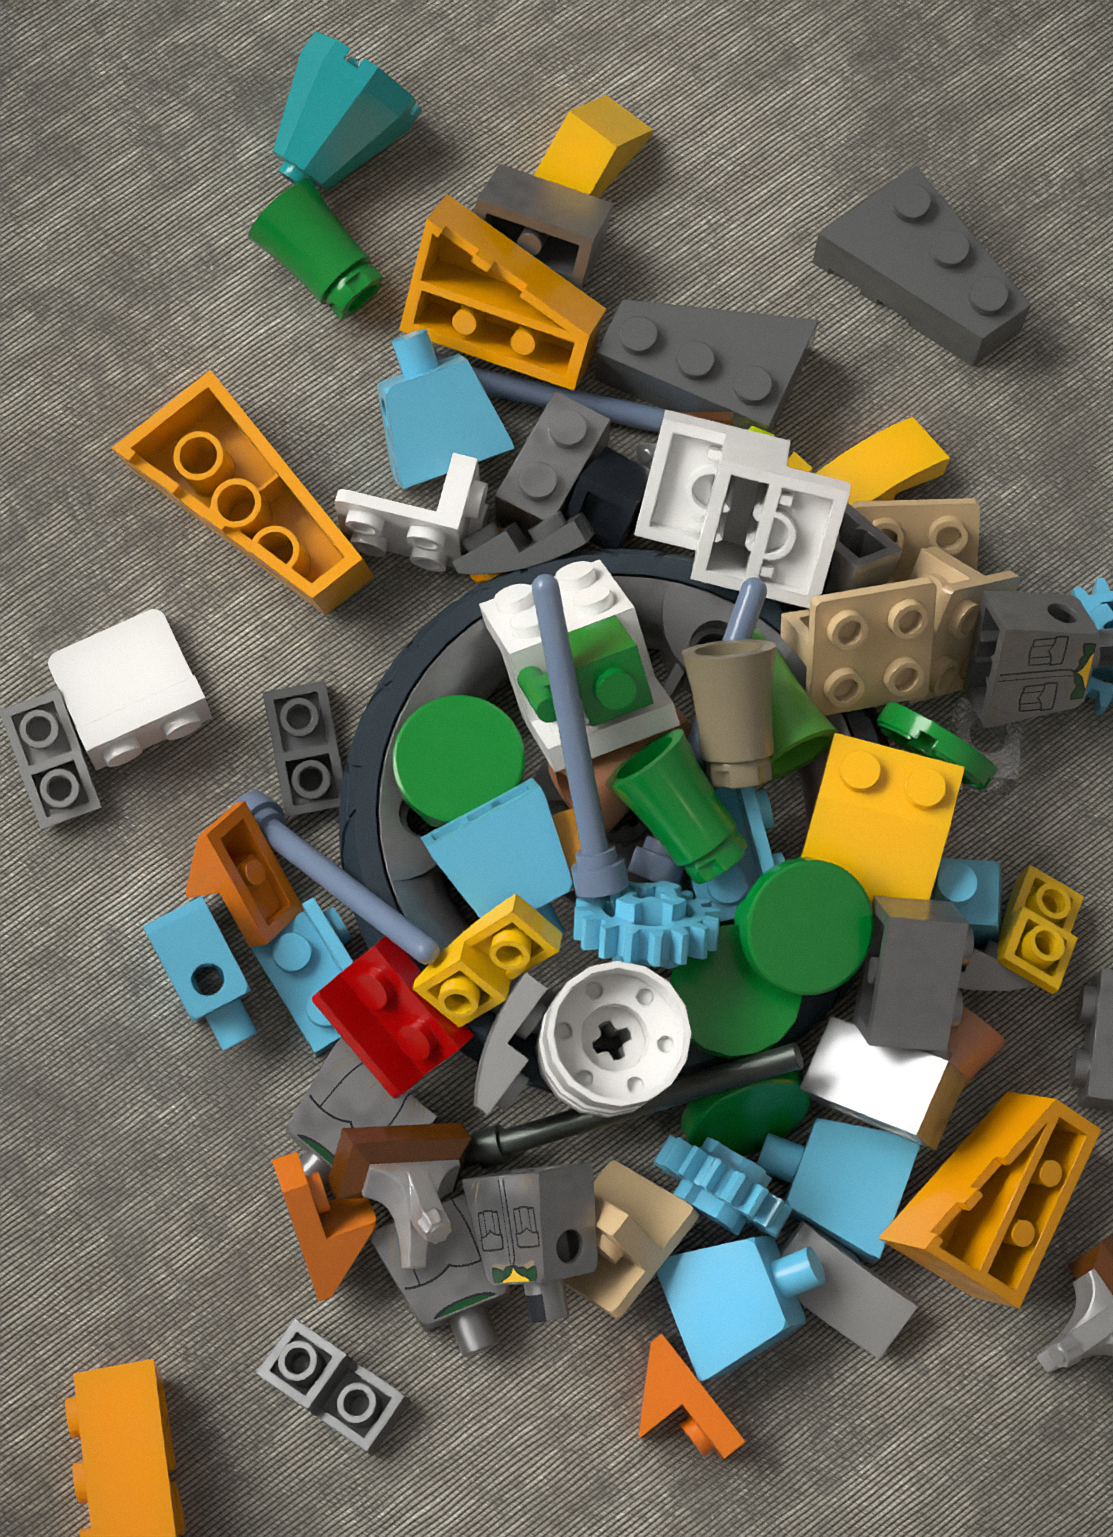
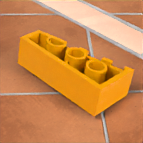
(235, 483)
(125, 1452)

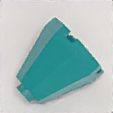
(338, 114)

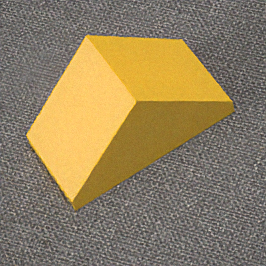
(593, 146)

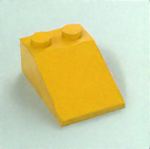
(883, 816)

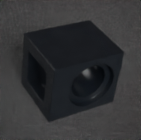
(610, 498)

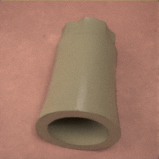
(733, 709)

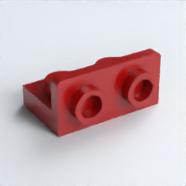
(386, 1020)

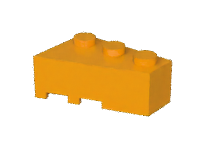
(498, 300)
(998, 1198)

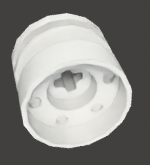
(625, 1003)

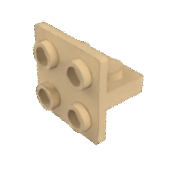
(924, 524)
(955, 614)
(865, 644)
(635, 1235)

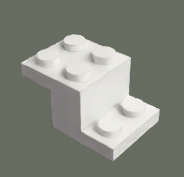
(741, 508)
(587, 597)

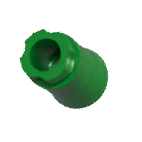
(317, 249)
(679, 806)

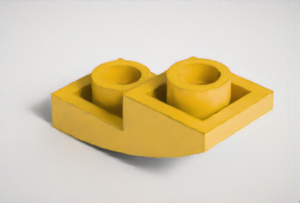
(888, 462)
(1038, 929)
(482, 961)

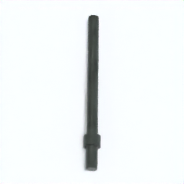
(496, 1145)

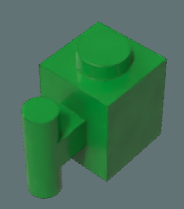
(606, 672)

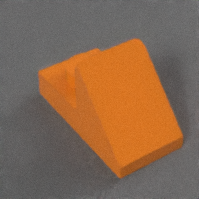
(241, 866)
(326, 1230)
(673, 1385)

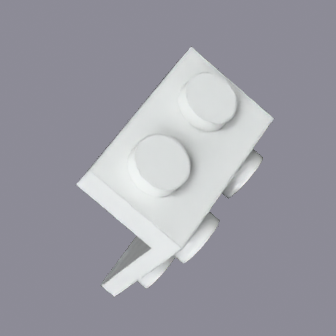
(424, 535)
(128, 689)

